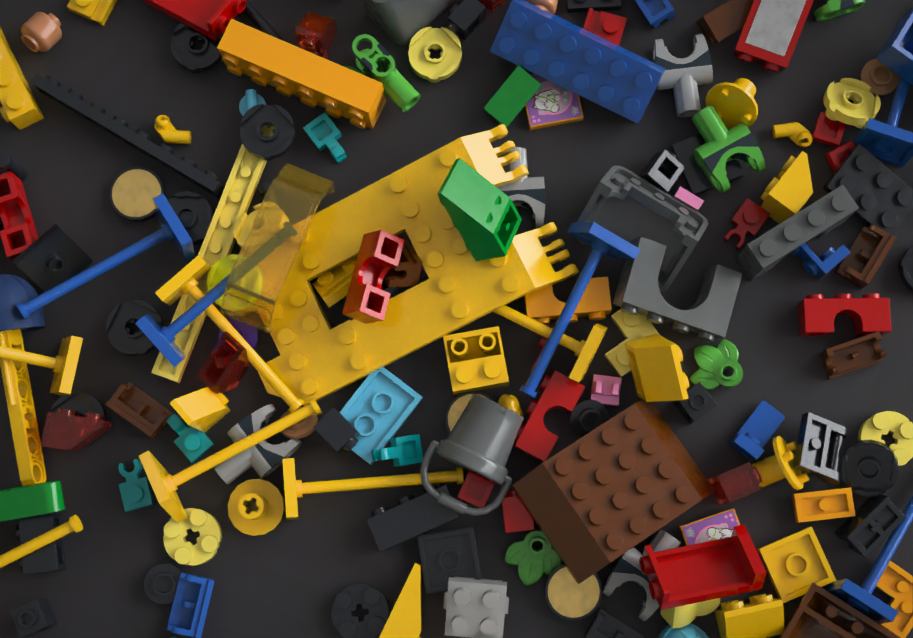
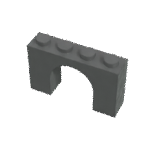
(795, 231)
(640, 294)

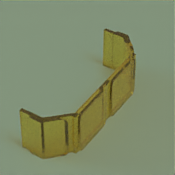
(273, 246)

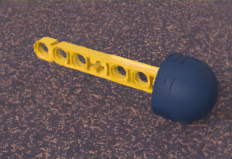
(17, 380)

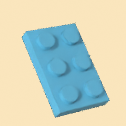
(379, 411)

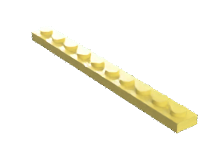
(216, 245)

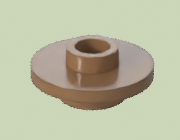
(879, 78)
(301, 428)

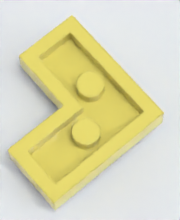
(632, 328)

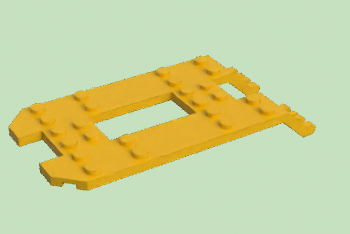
(458, 290)

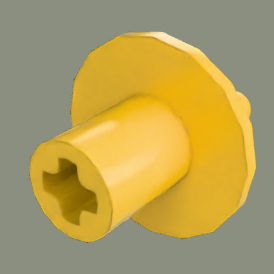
(734, 102)
(781, 465)
(256, 507)

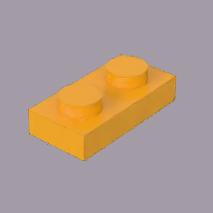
(823, 505)

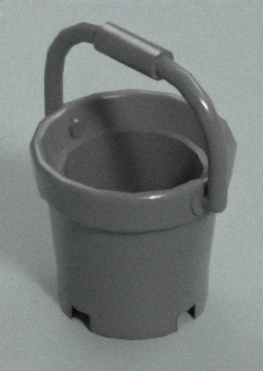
(480, 445)

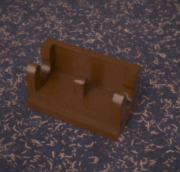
(725, 20)
(865, 256)
(408, 269)
(852, 355)
(140, 409)

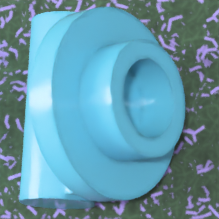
(250, 100)

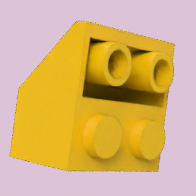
(790, 193)
(476, 360)
(657, 369)
(756, 619)

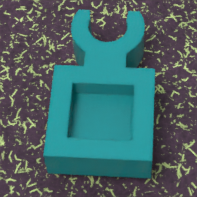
(136, 491)

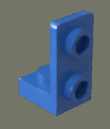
(814, 265)
(757, 431)

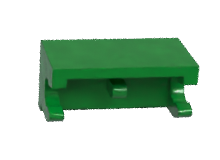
(512, 96)

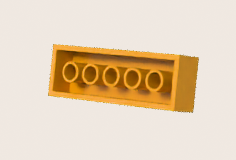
(301, 74)

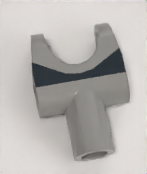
(685, 74)
(528, 191)
(262, 456)
(628, 569)

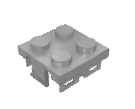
(475, 607)

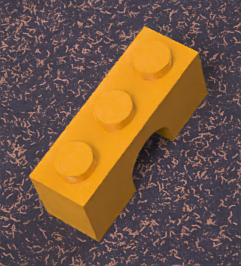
(595, 303)

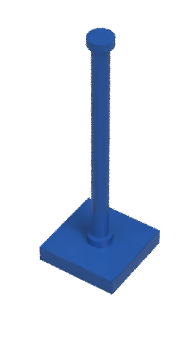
(886, 140)
(170, 229)
(602, 243)
(164, 337)
(861, 597)

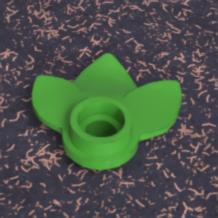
(714, 362)
(532, 561)

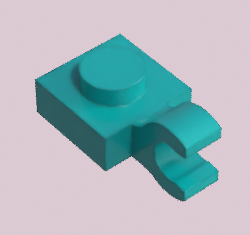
(324, 134)
(190, 440)
(403, 451)

